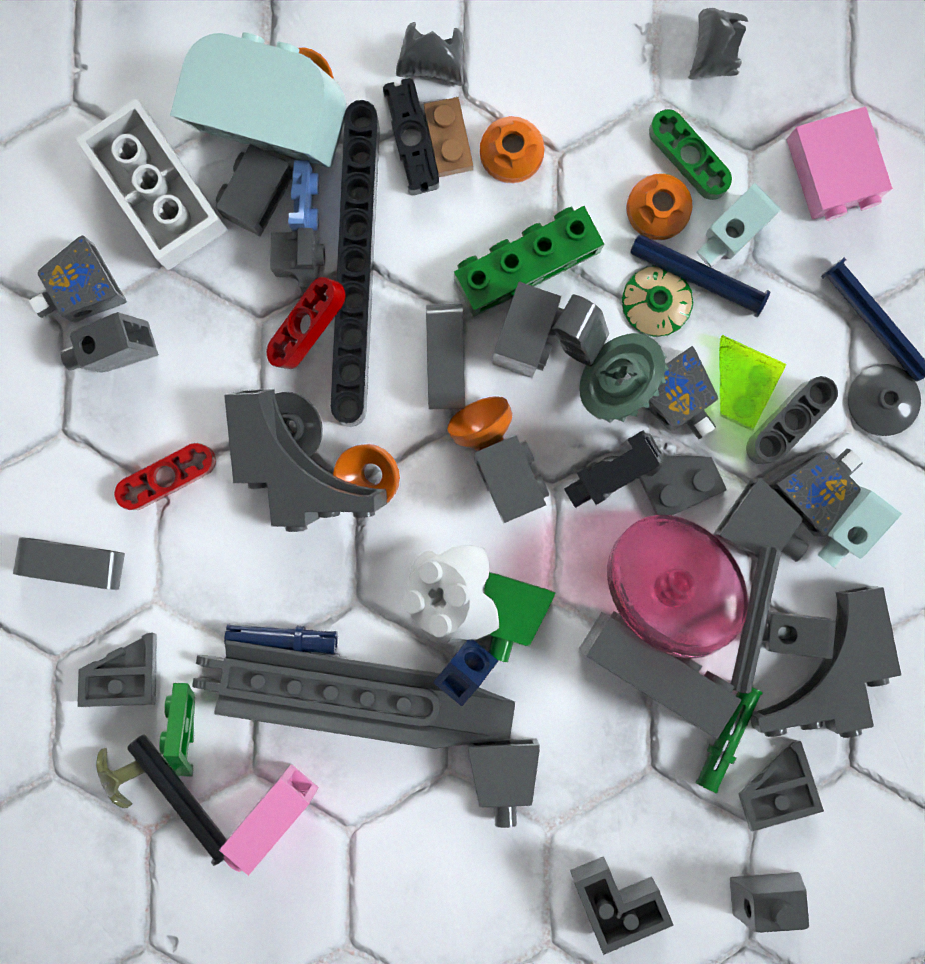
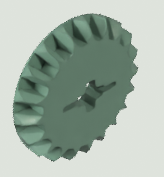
(625, 354)

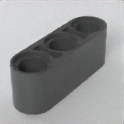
(581, 330)
(445, 356)
(807, 413)
(68, 563)

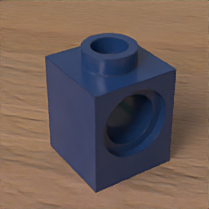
(465, 672)

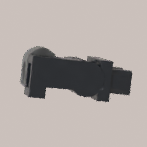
(614, 472)

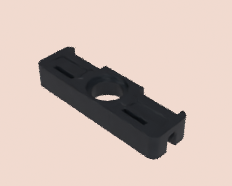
(405, 115)

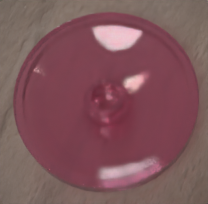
(677, 586)

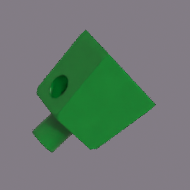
(520, 612)

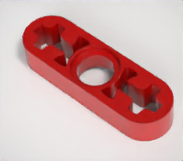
(319, 316)
(145, 497)

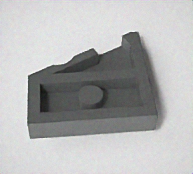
(682, 483)
(121, 677)
(781, 791)

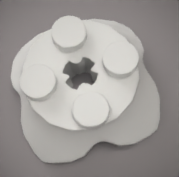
(463, 608)

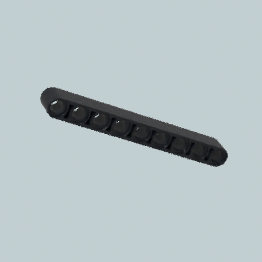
(350, 247)

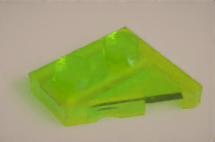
(745, 381)

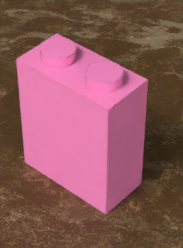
(839, 164)
(268, 820)

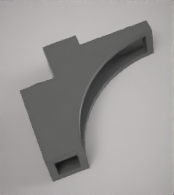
(269, 457)
(837, 689)

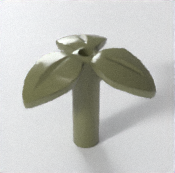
(113, 779)

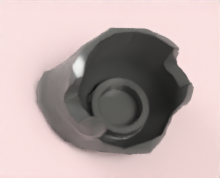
(718, 44)
(431, 56)

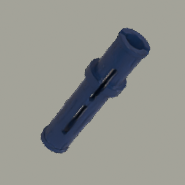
(289, 639)

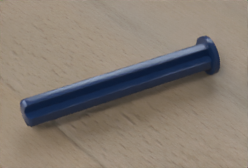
(700, 274)
(876, 319)

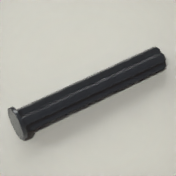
(178, 796)

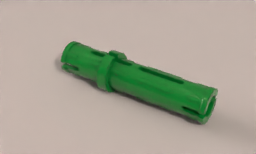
(710, 778)

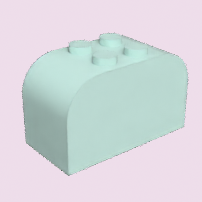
(260, 97)

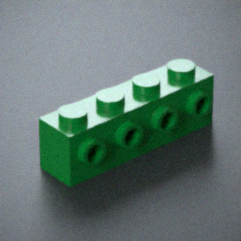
(530, 259)

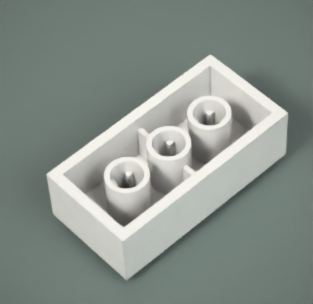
(109, 149)

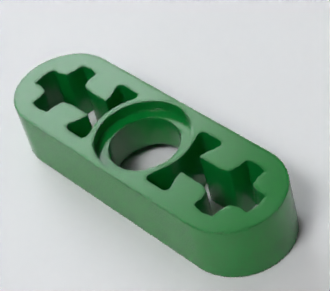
(715, 166)

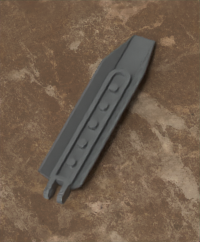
(350, 698)

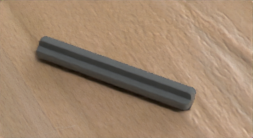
(755, 619)

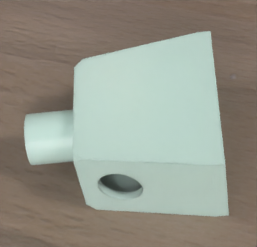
(747, 217)
(871, 520)

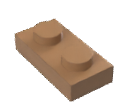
(448, 137)

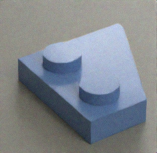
(304, 186)

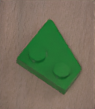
(175, 741)

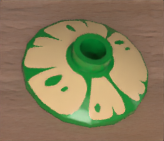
(649, 316)

